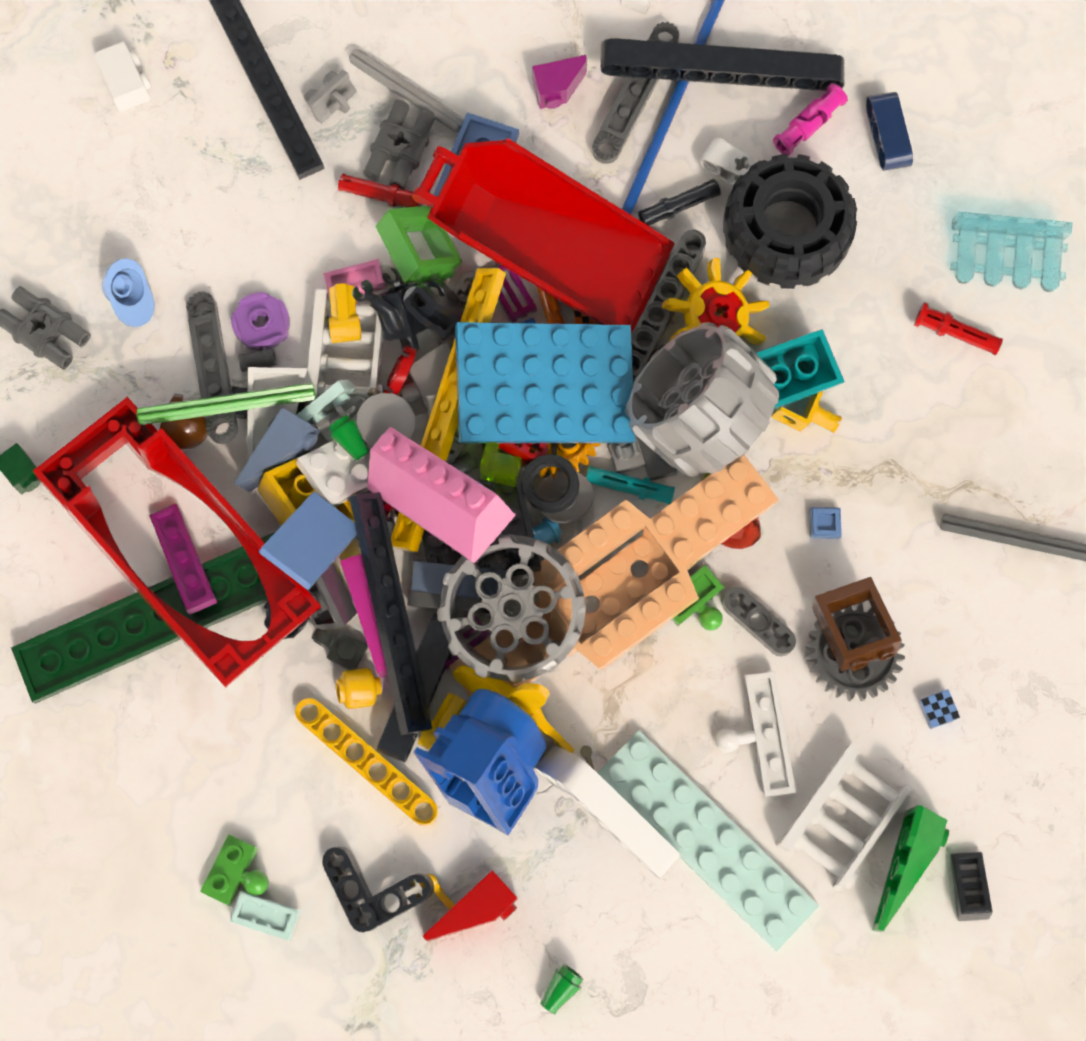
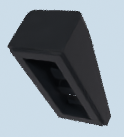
(970, 913)

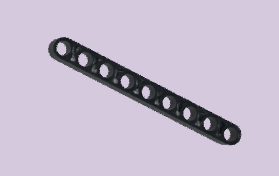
(721, 64)

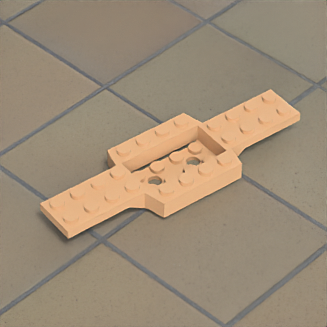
(669, 546)

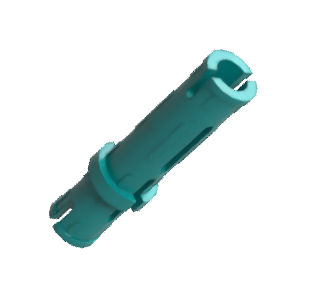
(640, 487)

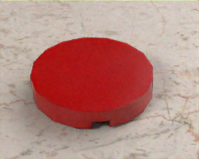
(400, 370)

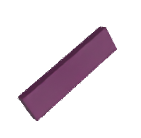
(183, 559)

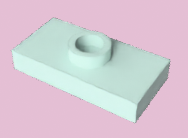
(265, 916)

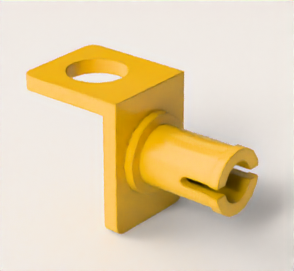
(812, 413)

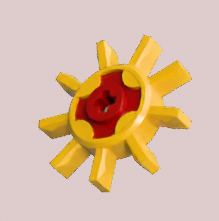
(719, 297)

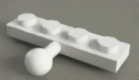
(767, 735)

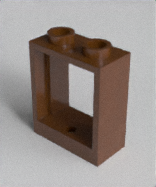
(848, 596)

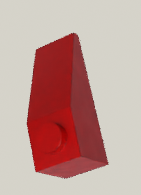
(480, 906)

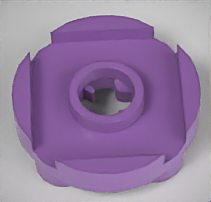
(246, 314)

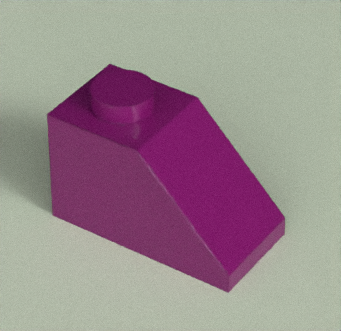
(558, 80)

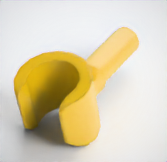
(439, 892)

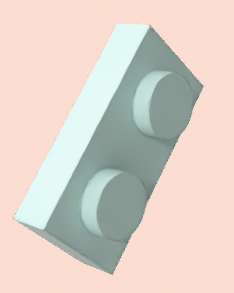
(335, 395)

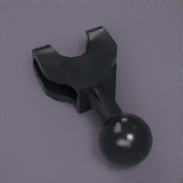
(439, 311)

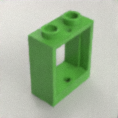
(393, 231)

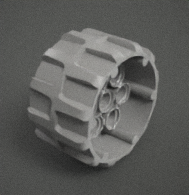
(702, 400)
(501, 621)

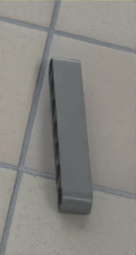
(653, 331)

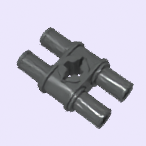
(410, 143)
(47, 315)

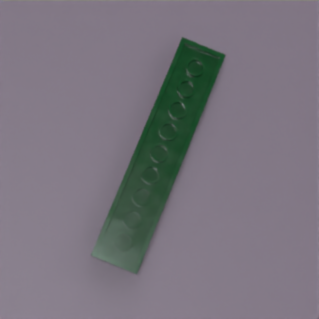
(131, 628)

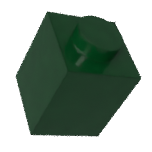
(18, 469)

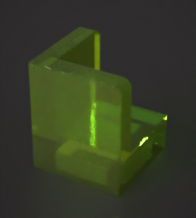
(499, 466)

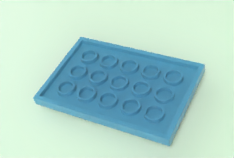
(543, 383)

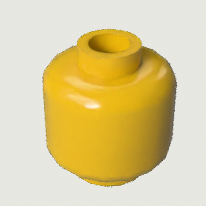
(358, 688)

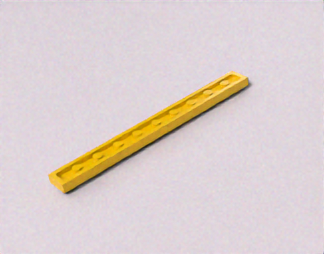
(444, 414)

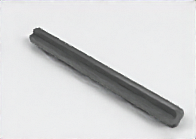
(1013, 536)

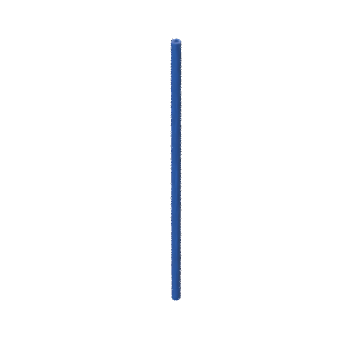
(668, 115)

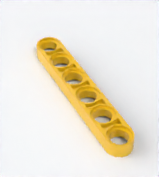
(368, 759)

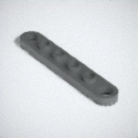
(628, 106)
(211, 362)

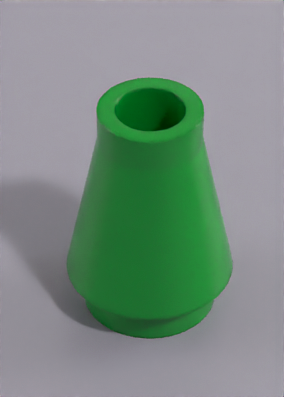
(348, 436)
(562, 987)

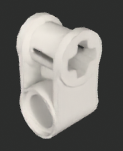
(725, 160)

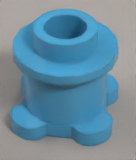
(547, 532)

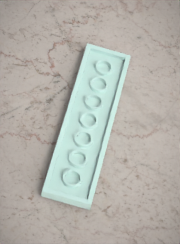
(709, 841)

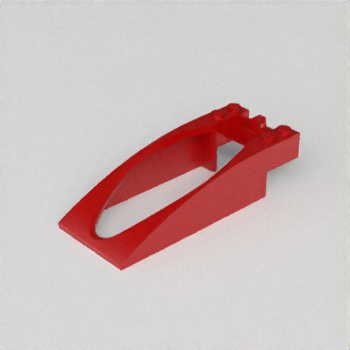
(62, 478)

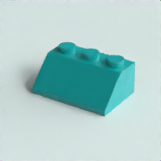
(802, 367)

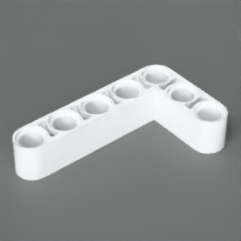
(608, 808)

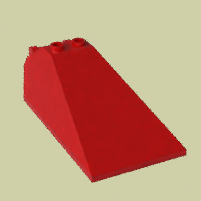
(547, 229)

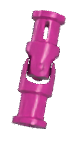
(810, 119)

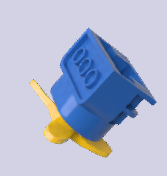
(490, 749)

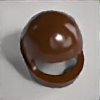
(185, 432)

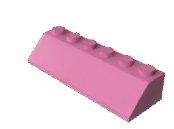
(436, 495)

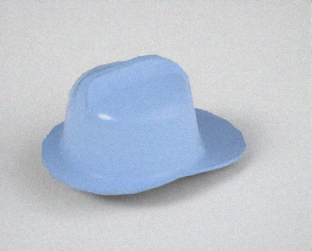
(128, 292)

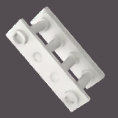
(320, 336)
(815, 814)

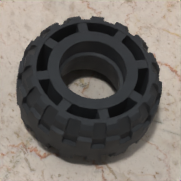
(784, 257)

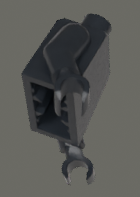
(392, 313)

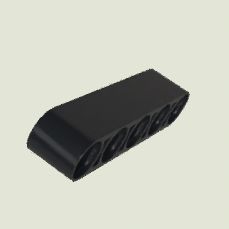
(431, 659)

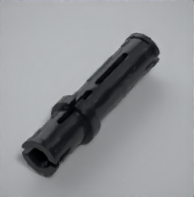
(670, 206)

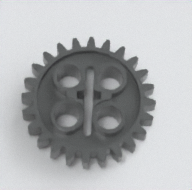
(875, 672)

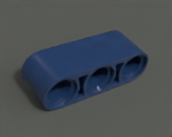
(889, 131)

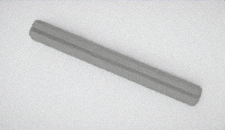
(405, 89)

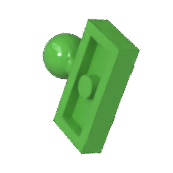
(707, 587)
(231, 870)

